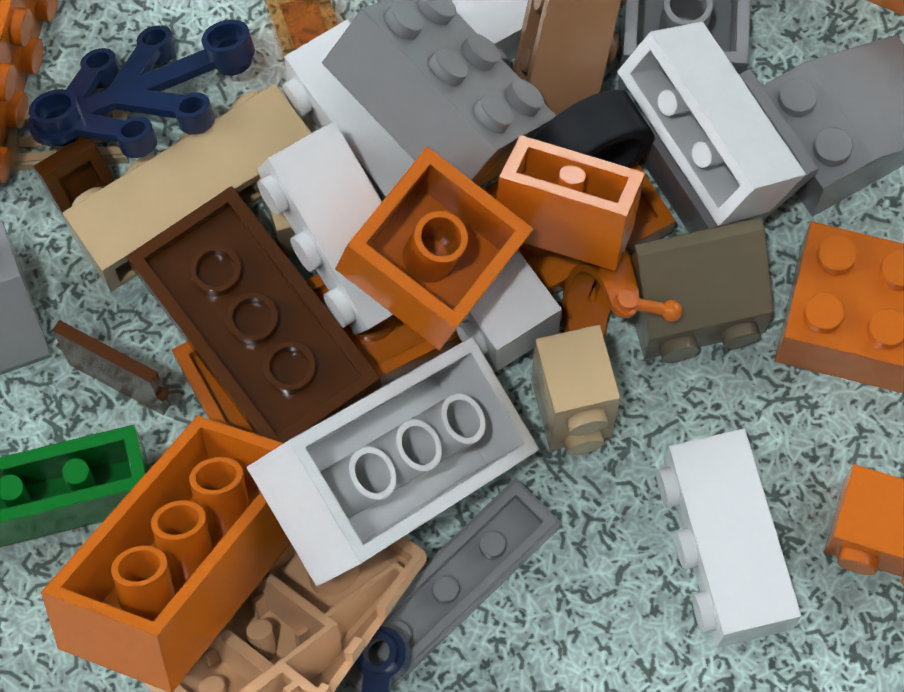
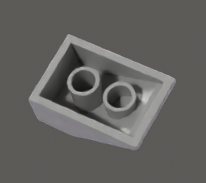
(846, 117)

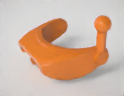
(595, 291)

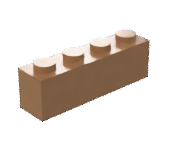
(567, 48)

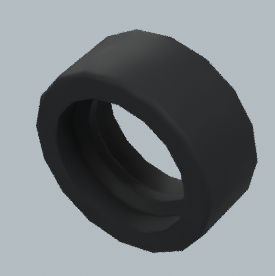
(601, 127)

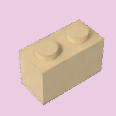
(575, 389)

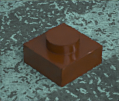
(73, 172)

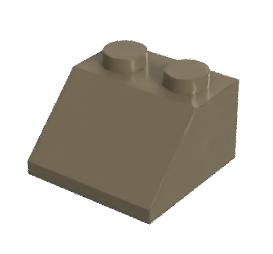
(716, 278)

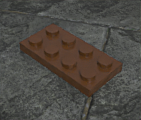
(253, 319)

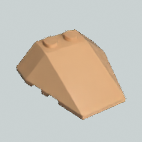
(303, 634)

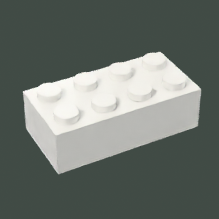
(392, 461)

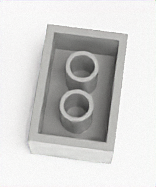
(437, 85)

